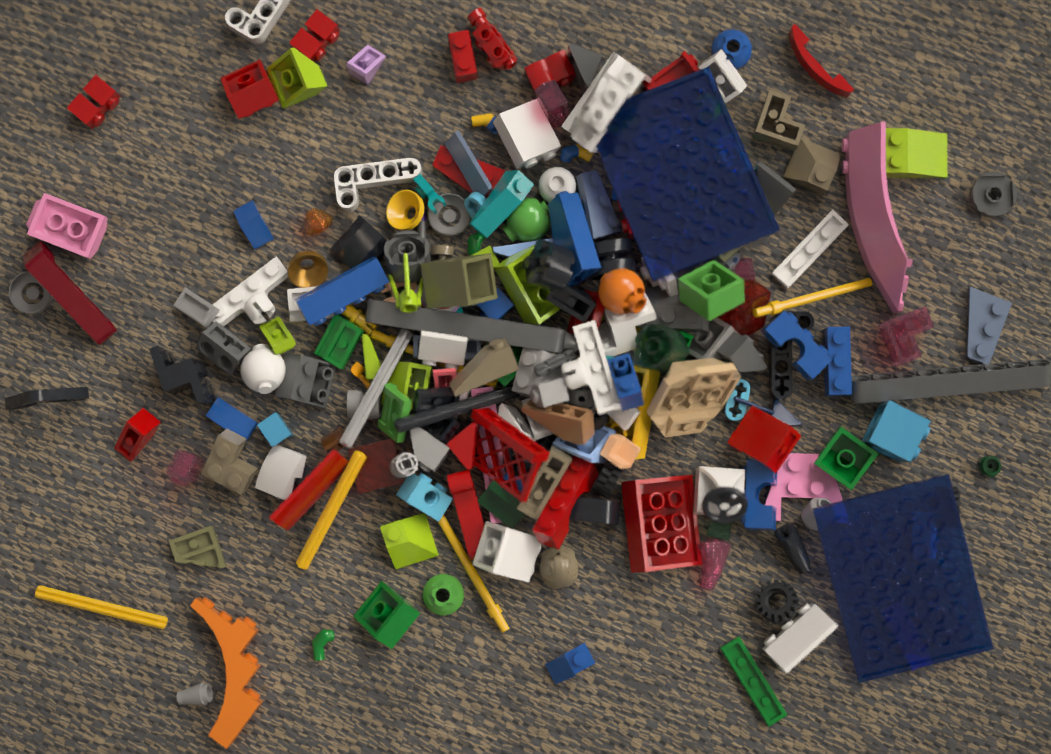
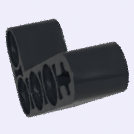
(785, 357)
(596, 511)

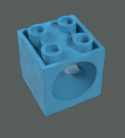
(896, 432)

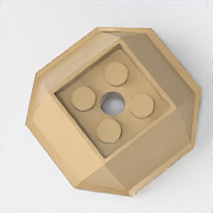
(692, 395)

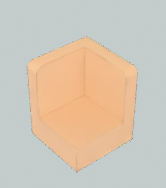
(620, 451)

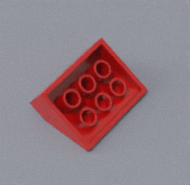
(661, 523)

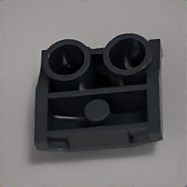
(359, 244)

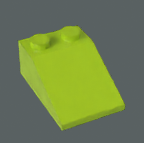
(915, 154)

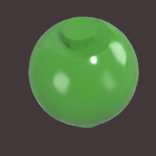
(528, 221)

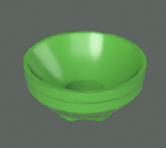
(454, 588)

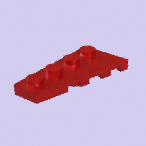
(446, 165)

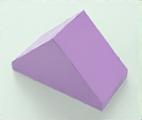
(365, 64)

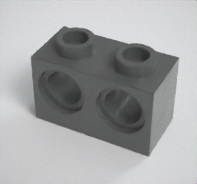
(222, 348)

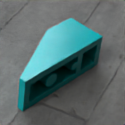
(501, 202)

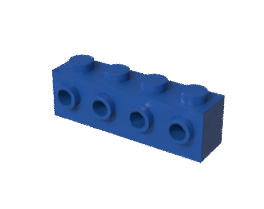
(341, 291)

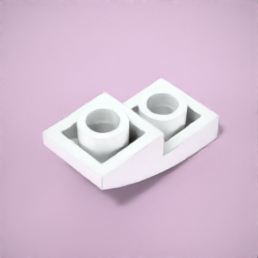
(668, 283)

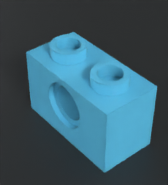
(414, 492)

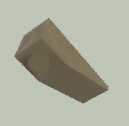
(488, 364)
(545, 482)

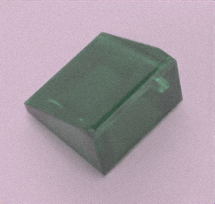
(718, 530)

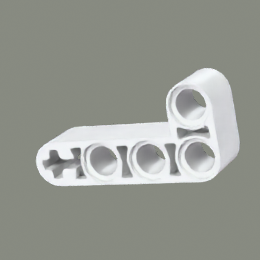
(256, 19)
(378, 179)

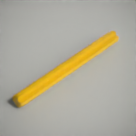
(331, 510)
(101, 607)

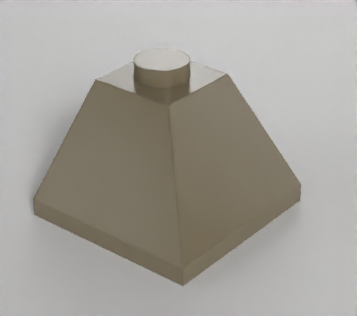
(812, 166)

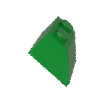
(845, 457)
(386, 615)

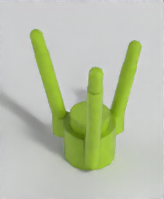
(408, 300)

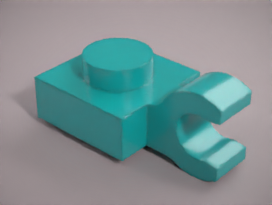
(425, 190)

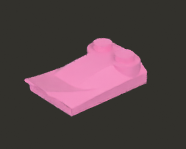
(67, 225)

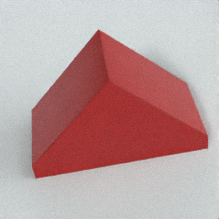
(464, 445)

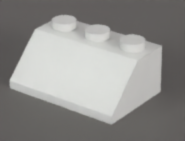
(799, 637)

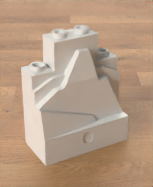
(601, 101)

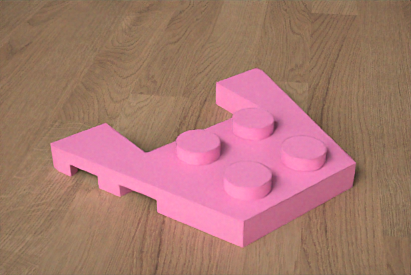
(802, 479)

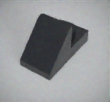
(573, 301)

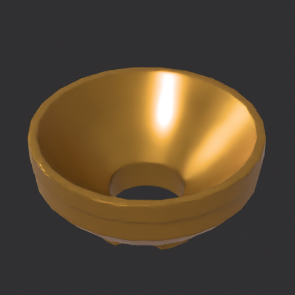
(307, 276)

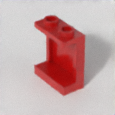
(680, 67)
(764, 438)

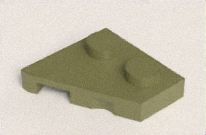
(198, 548)

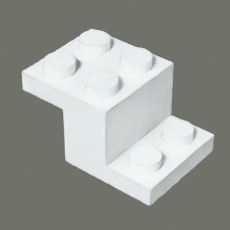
(619, 330)

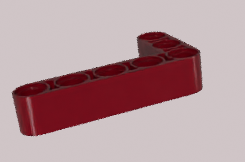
(42, 265)

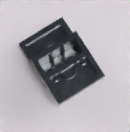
(182, 375)

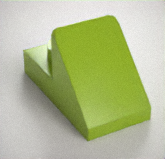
(277, 335)

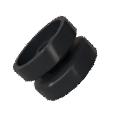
(612, 256)

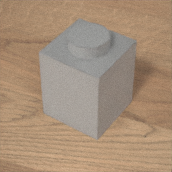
(549, 392)

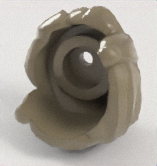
(558, 567)

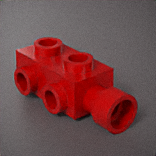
(491, 41)

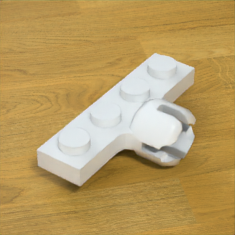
(252, 295)
(591, 369)

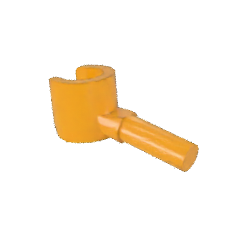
(357, 369)

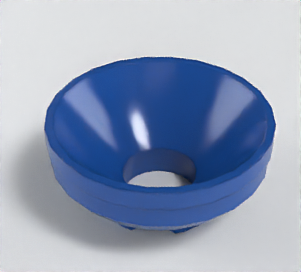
(737, 58)

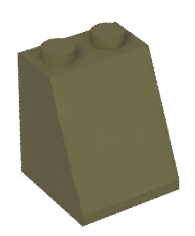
(459, 281)

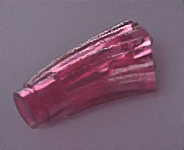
(714, 556)

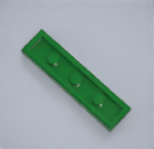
(753, 681)

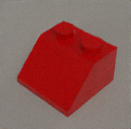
(249, 89)

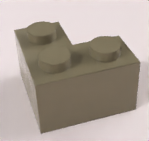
(773, 126)
(224, 463)

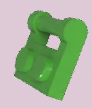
(394, 407)

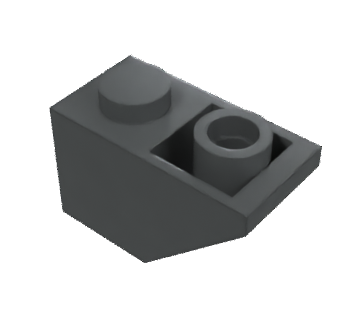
(742, 353)

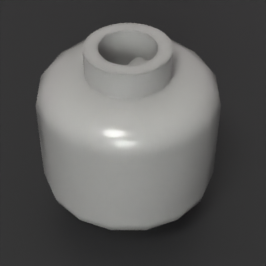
(807, 513)

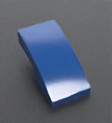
(231, 418)

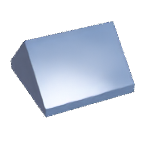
(591, 449)

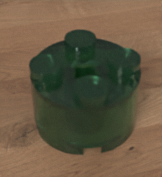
(659, 347)

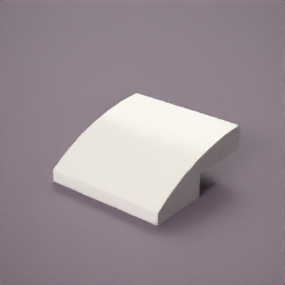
(280, 471)

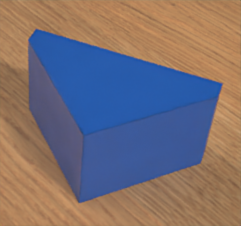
(253, 225)

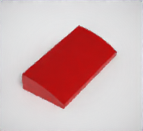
(310, 490)

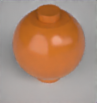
(622, 291)

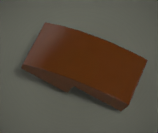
(332, 440)

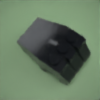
(443, 429)

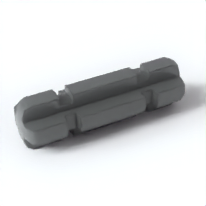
(554, 362)

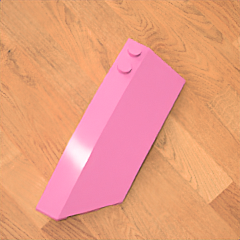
(872, 212)

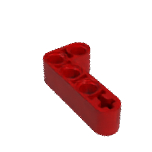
(467, 508)

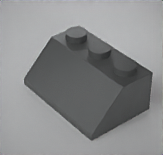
(673, 312)

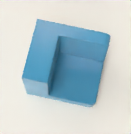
(275, 429)

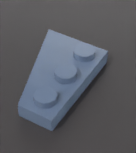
(985, 323)

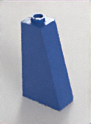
(572, 232)

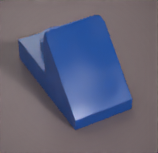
(570, 663)

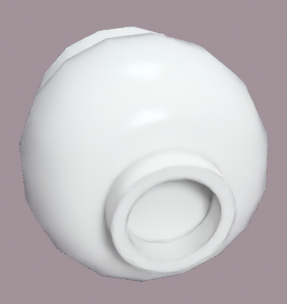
(556, 181)

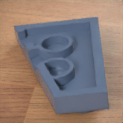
(599, 211)

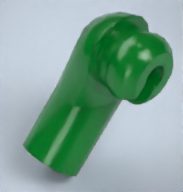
(474, 243)
(320, 641)

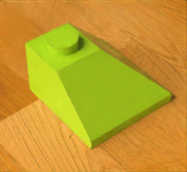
(295, 77)
(409, 540)

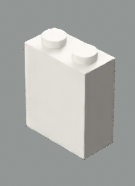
(527, 134)

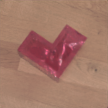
(900, 333)

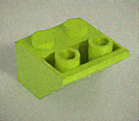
(409, 378)

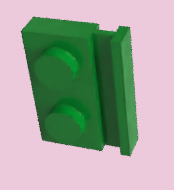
(339, 341)

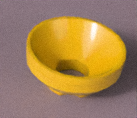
(399, 207)

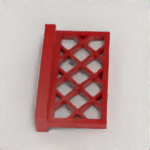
(522, 445)

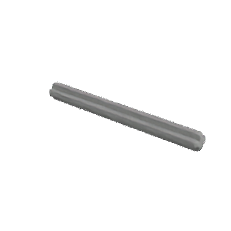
(376, 388)

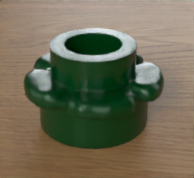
(990, 472)

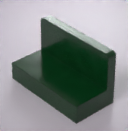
(501, 504)

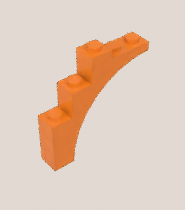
(240, 668)

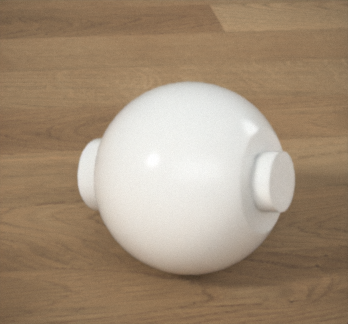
(263, 369)

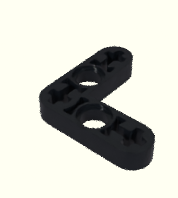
(40, 396)

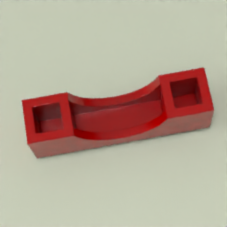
(554, 520)

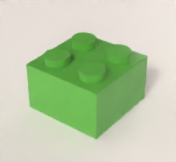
(711, 290)

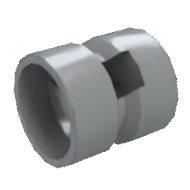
(354, 399)

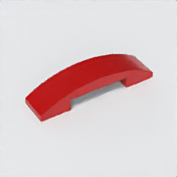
(836, 85)

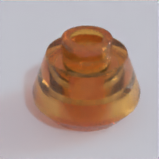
(317, 221)

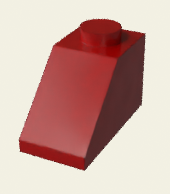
(137, 434)

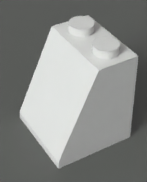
(507, 552)

